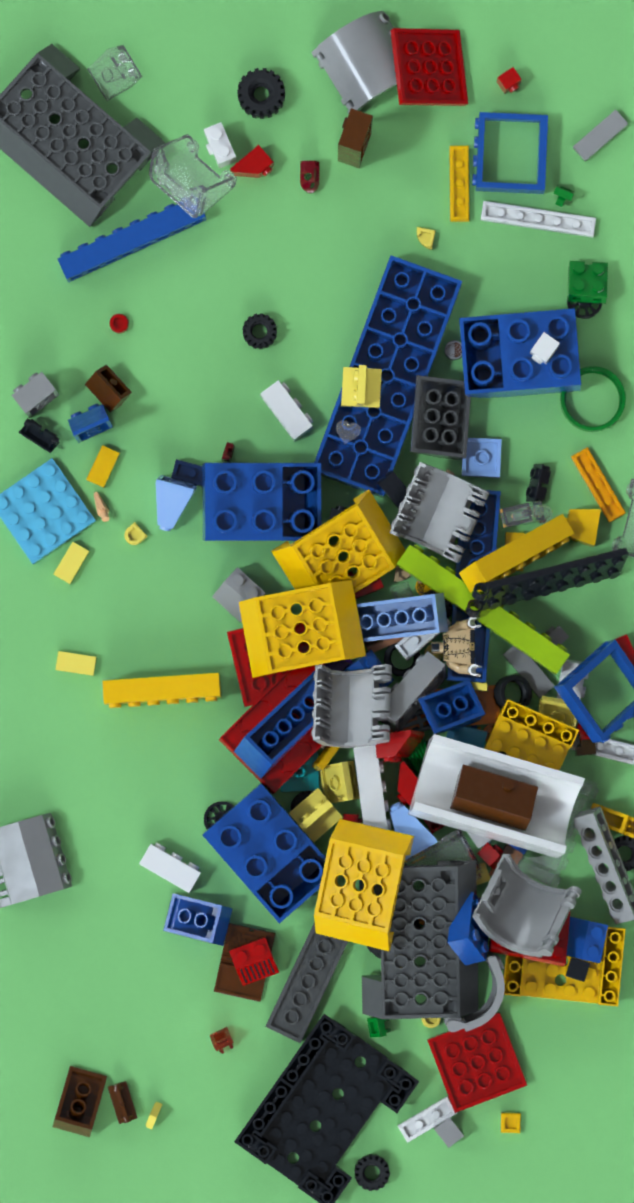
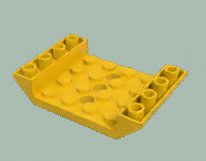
(360, 532)
(329, 620)
(531, 736)
(364, 855)
(600, 986)

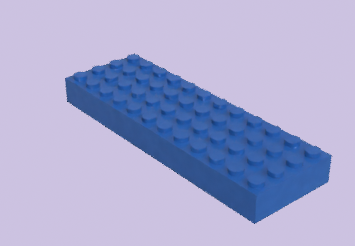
(403, 342)

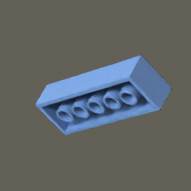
(403, 617)

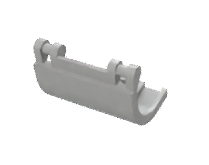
(359, 59)
(523, 911)
(491, 1006)

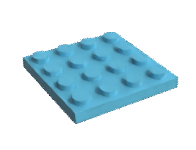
(43, 511)

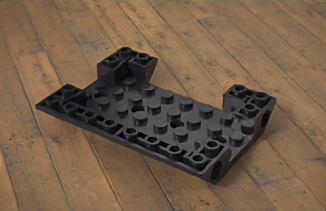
(306, 1095)

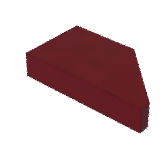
(228, 452)

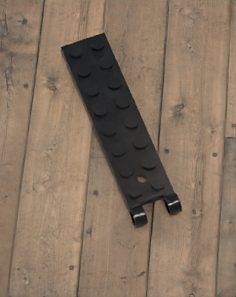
(546, 581)

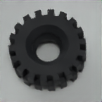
(258, 79)

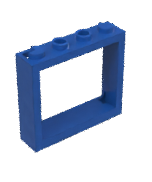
(539, 187)
(575, 705)

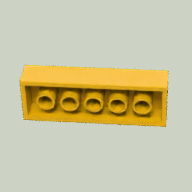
(518, 553)
(162, 688)

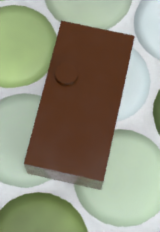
(355, 137)
(494, 797)

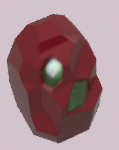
(309, 175)

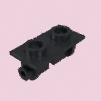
(46, 439)
(539, 474)

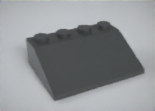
(440, 418)

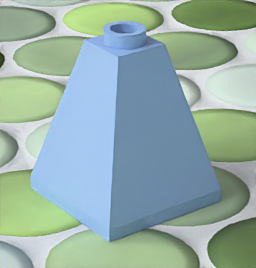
(171, 500)
(412, 826)

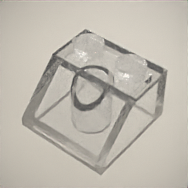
(114, 72)

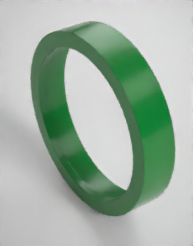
(622, 400)

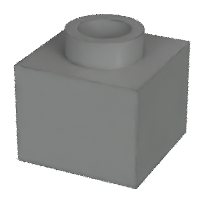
(557, 634)

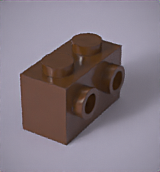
(108, 388)

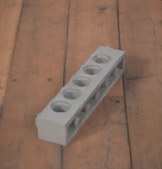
(610, 856)

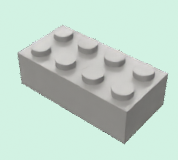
(417, 683)

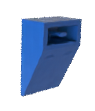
(466, 936)

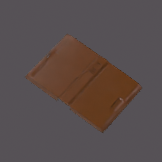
(227, 977)

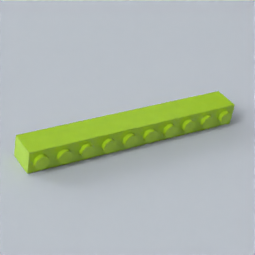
(497, 620)

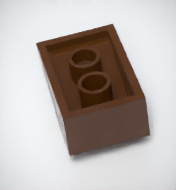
(79, 1101)

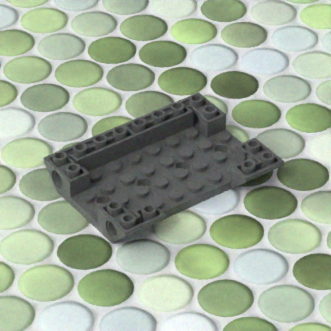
(52, 150)
(443, 978)

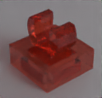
(221, 1039)

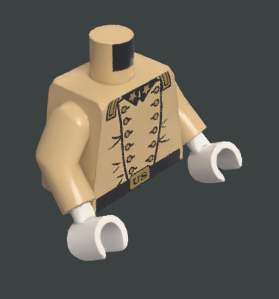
(459, 647)

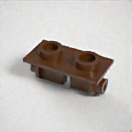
(122, 1102)

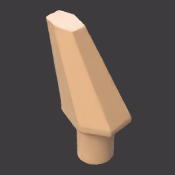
(102, 509)

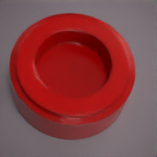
(119, 323)

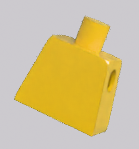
(584, 525)

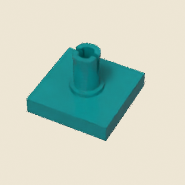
(304, 779)

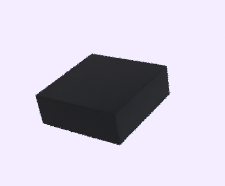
(577, 969)

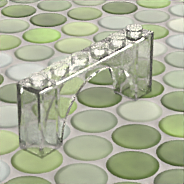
(546, 868)

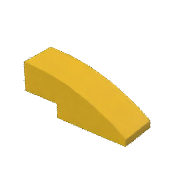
(618, 821)

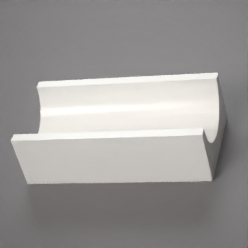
(552, 805)

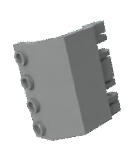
(437, 511)
(350, 706)
(31, 860)

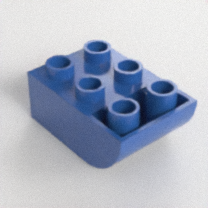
(500, 360)
(260, 501)
(268, 852)

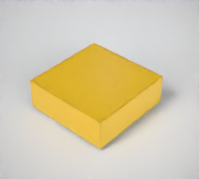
(510, 1122)

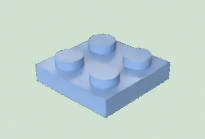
(482, 458)

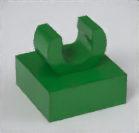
(563, 193)
(377, 1027)

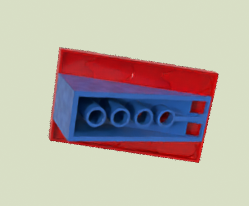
(276, 731)

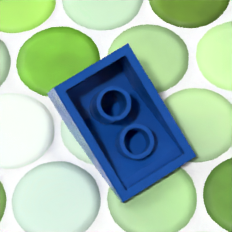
(89, 423)
(452, 707)
(198, 919)

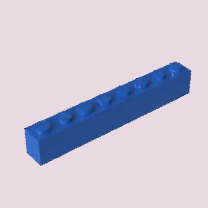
(126, 241)

